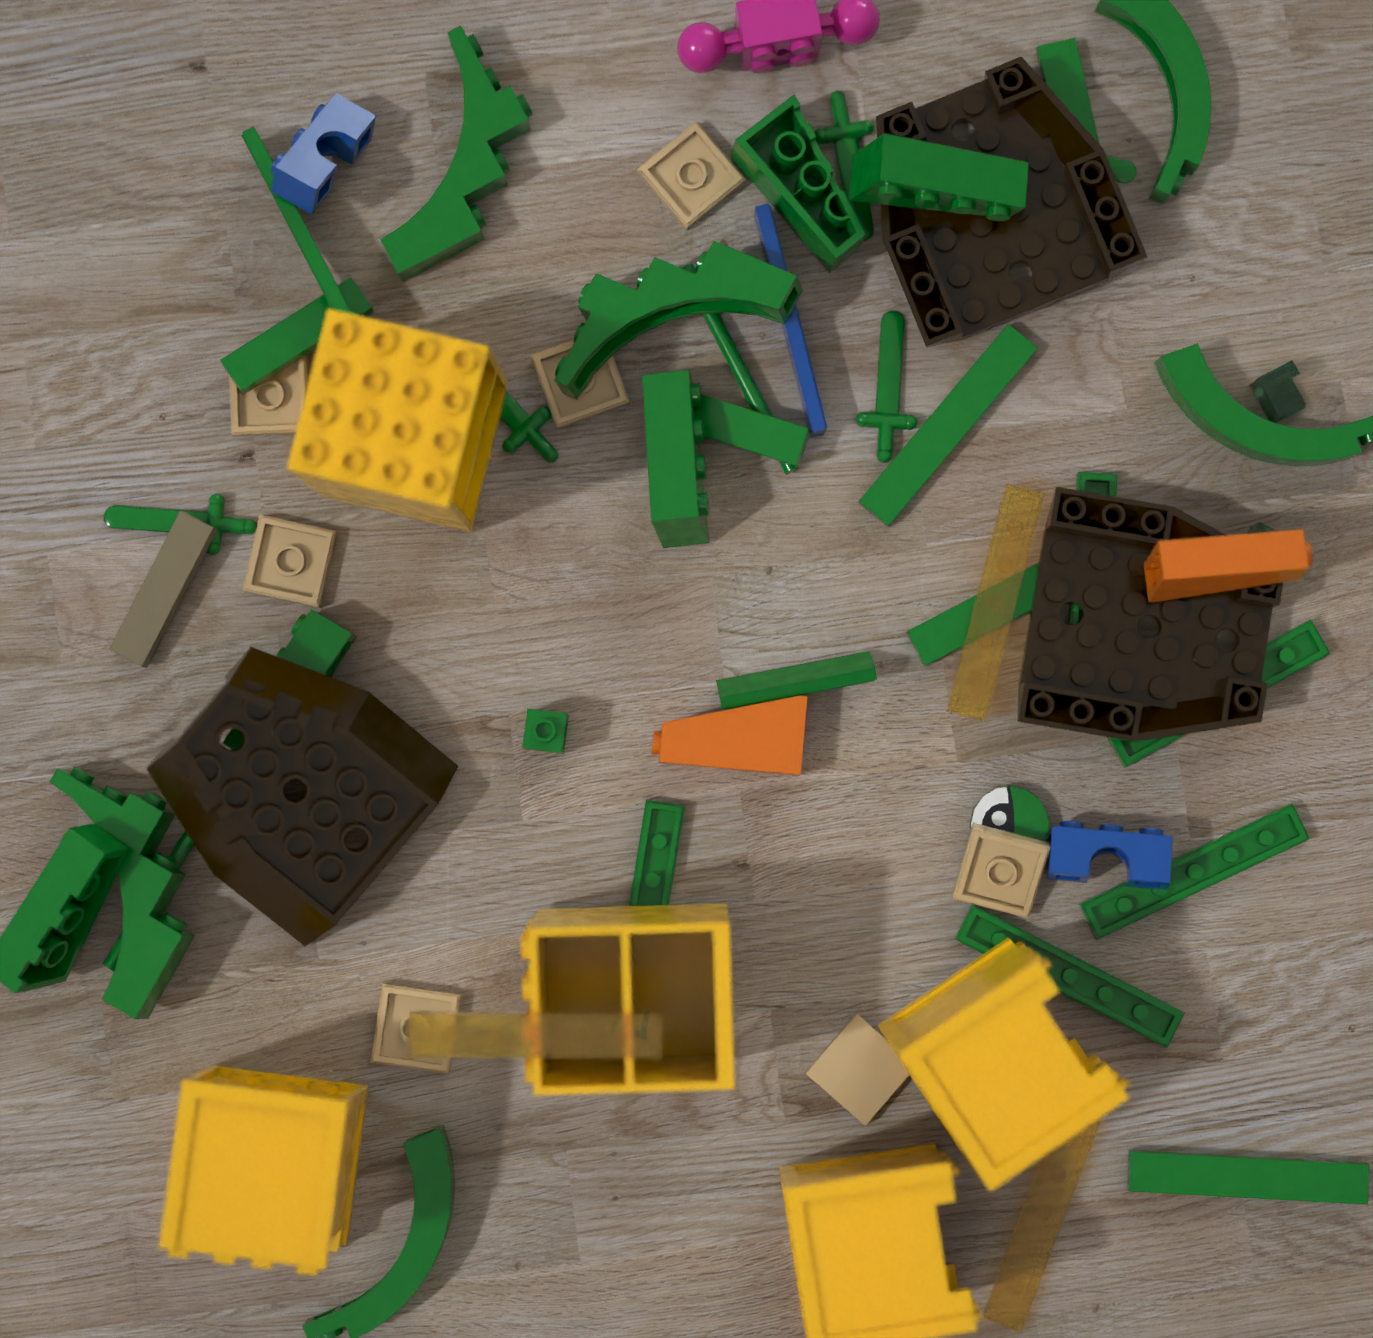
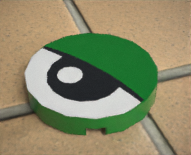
(1012, 811)

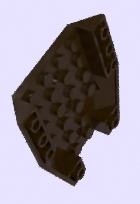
(1068, 234)
(1102, 670)
(358, 772)

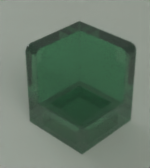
(1278, 392)

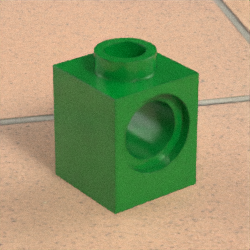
(545, 731)

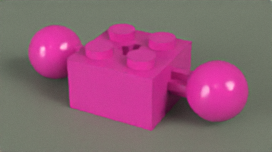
(776, 34)

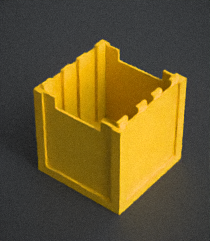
(1000, 1064)
(263, 1168)
(873, 1245)

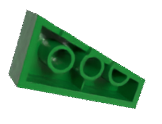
(937, 178)
(799, 183)
(674, 459)
(315, 645)
(60, 910)

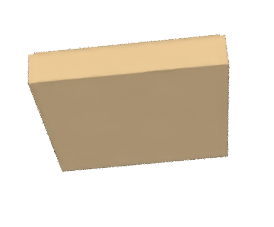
(691, 175)
(601, 394)
(271, 406)
(290, 561)
(1001, 870)
(392, 1025)
(859, 1069)

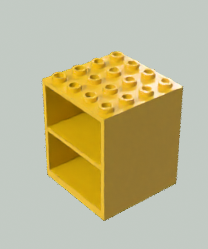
(399, 420)
(635, 963)

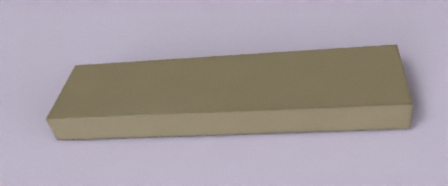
(163, 589)

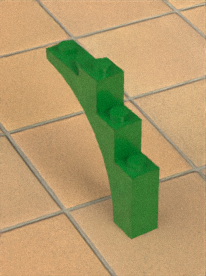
(490, 120)
(664, 293)
(150, 942)

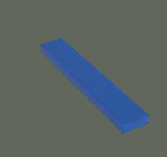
(792, 328)

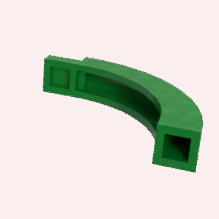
(1186, 77)
(1246, 433)
(433, 1207)

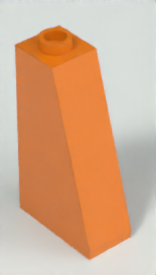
(1225, 563)
(745, 738)

